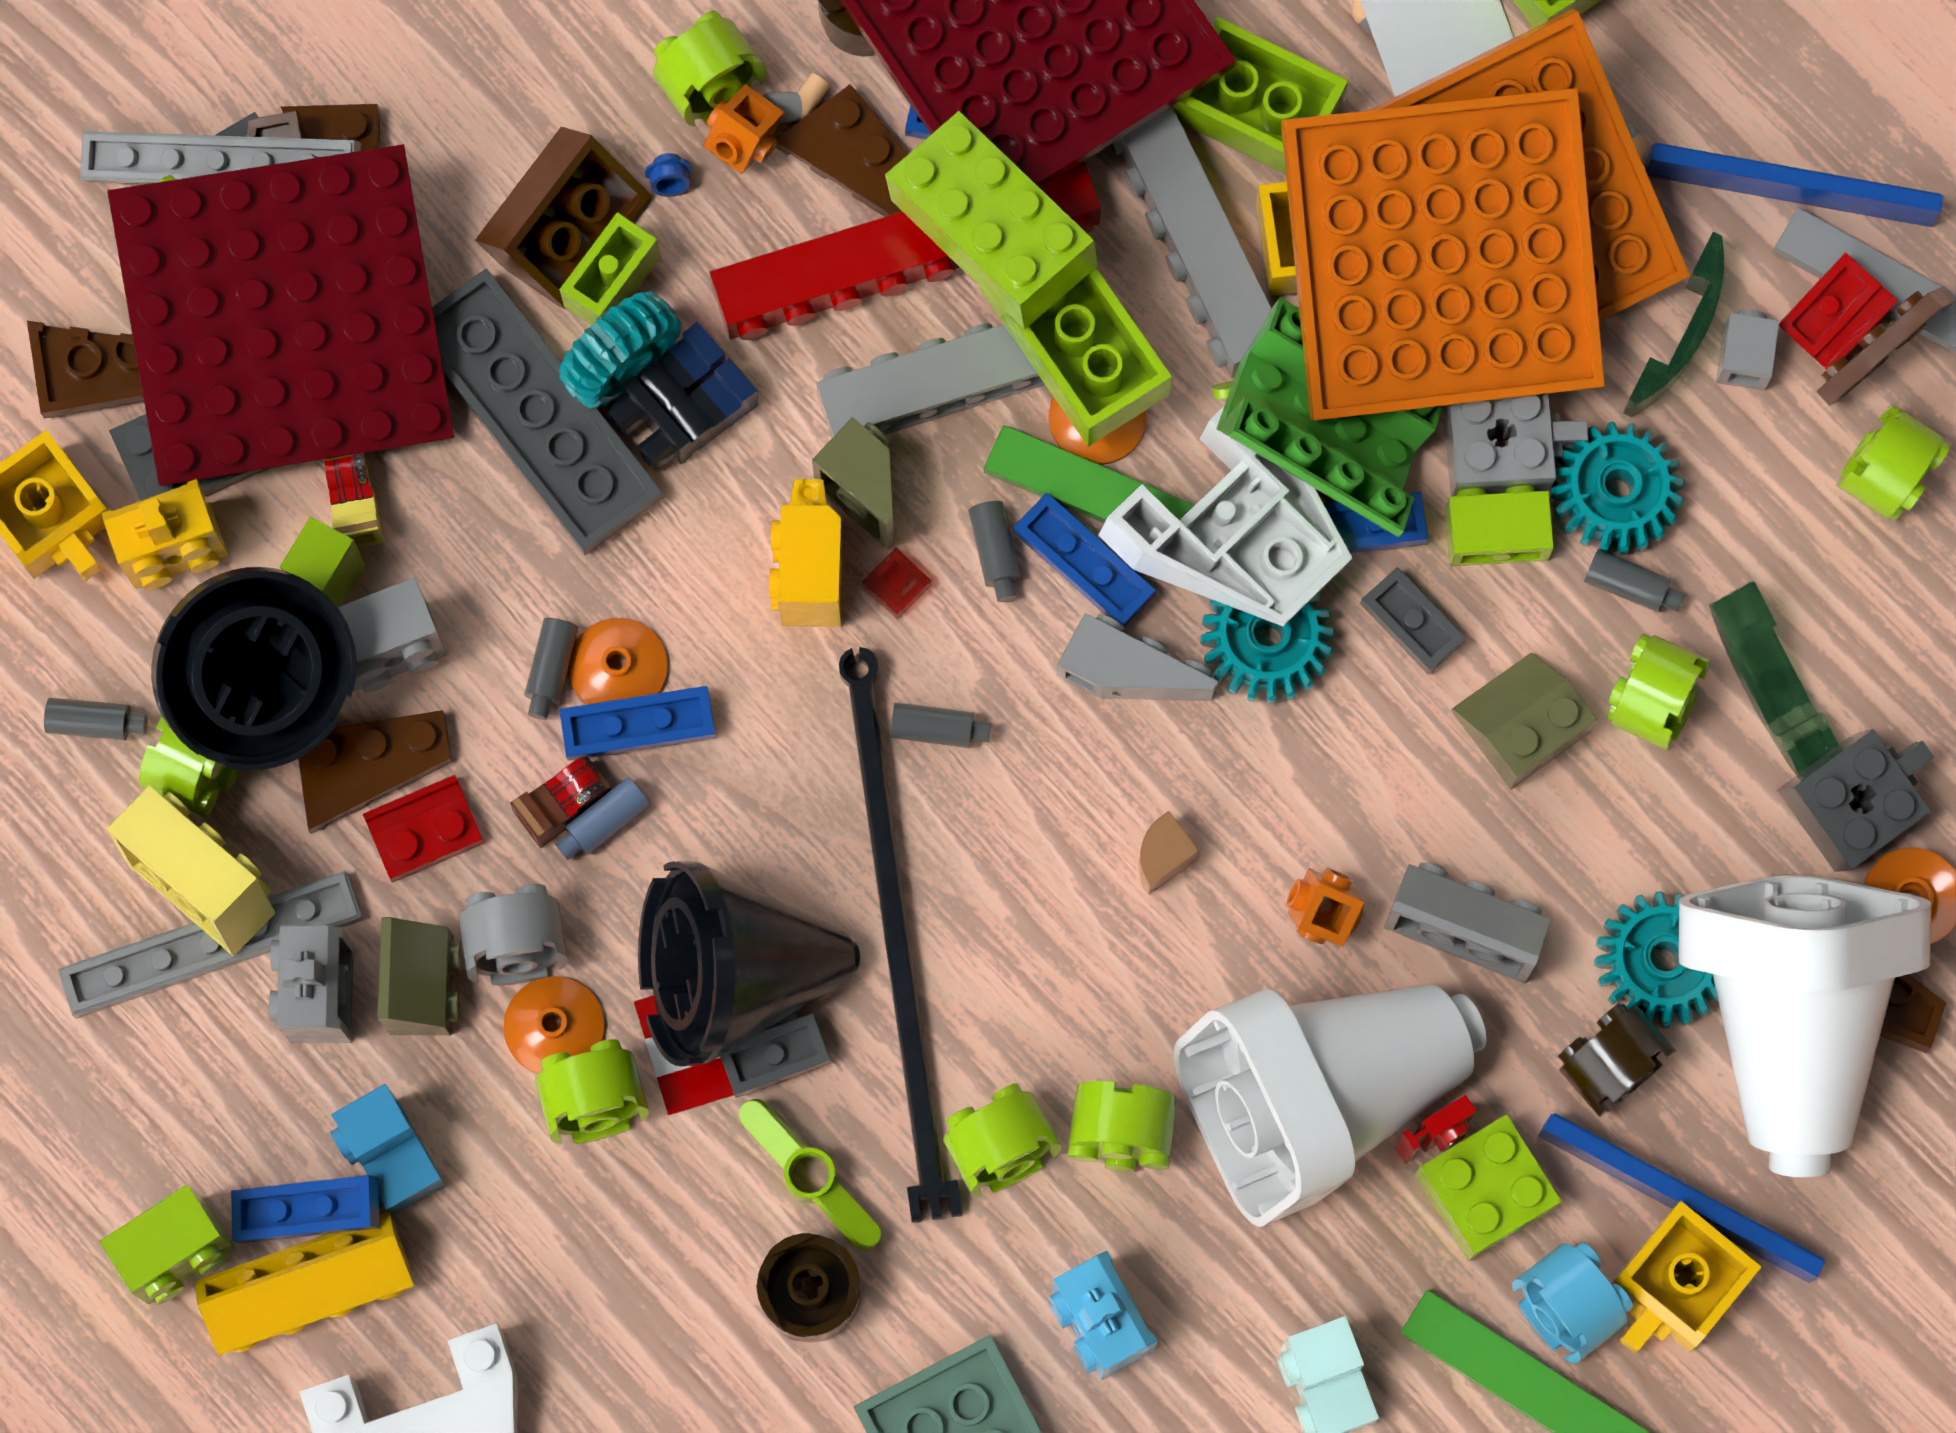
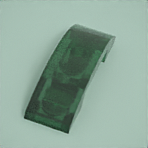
(1704, 281)
(1770, 678)

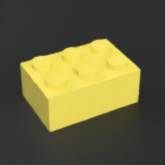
(193, 868)

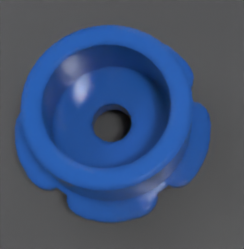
(669, 175)

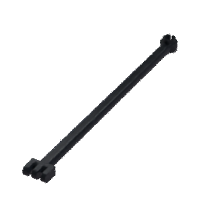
(897, 943)

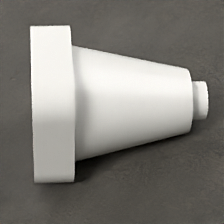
(1803, 999)
(1317, 1085)

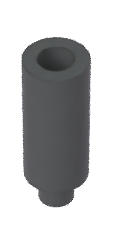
(995, 548)
(1632, 582)
(550, 666)
(92, 719)
(937, 725)

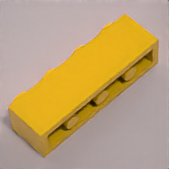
(302, 1285)

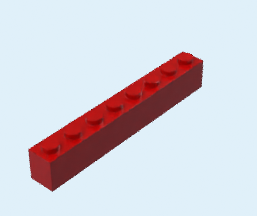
(856, 264)

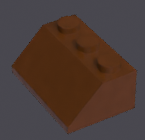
(560, 211)

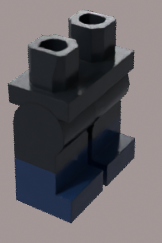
(684, 399)

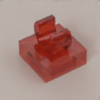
(896, 583)

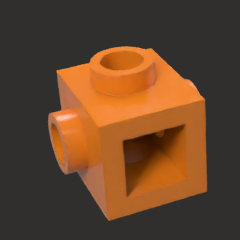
(743, 129)
(1335, 918)

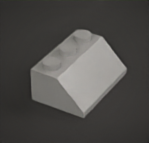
(1468, 921)

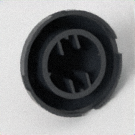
(253, 668)
(729, 961)

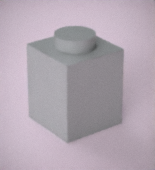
(1747, 350)

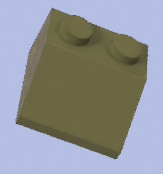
(859, 477)
(1524, 718)
(417, 978)

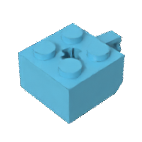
(1101, 1315)

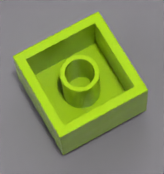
(1487, 1187)
(168, 1246)

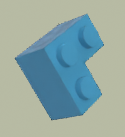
(387, 1146)

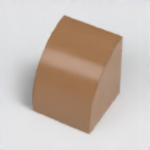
(1164, 852)

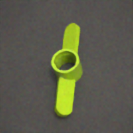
(787, 1152)

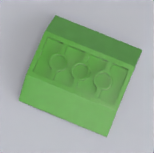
(1350, 458)

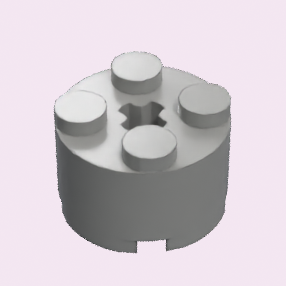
(512, 935)

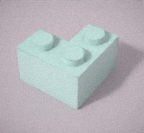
(1328, 1379)

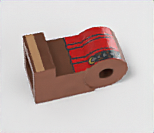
(560, 800)

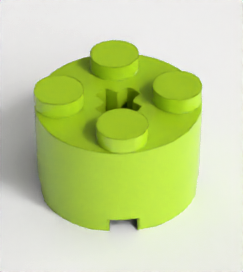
(706, 66)
(1891, 463)
(1658, 691)
(184, 773)
(591, 1092)
(1122, 1126)
(1000, 1140)

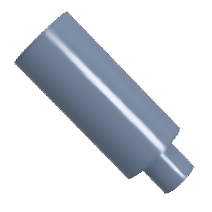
(603, 819)

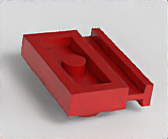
(1837, 311)
(423, 828)
(1440, 1129)

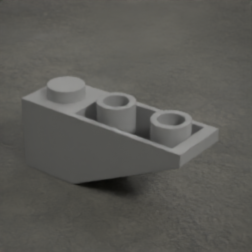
(1122, 667)

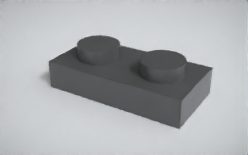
(1412, 620)
(775, 1055)

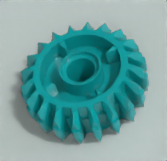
(618, 348)
(1613, 517)
(1267, 666)
(1637, 976)

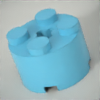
(1572, 1300)

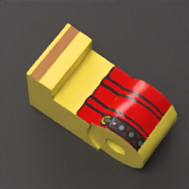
(353, 499)

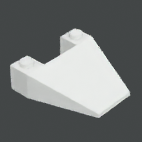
(1248, 543)
(483, 1405)

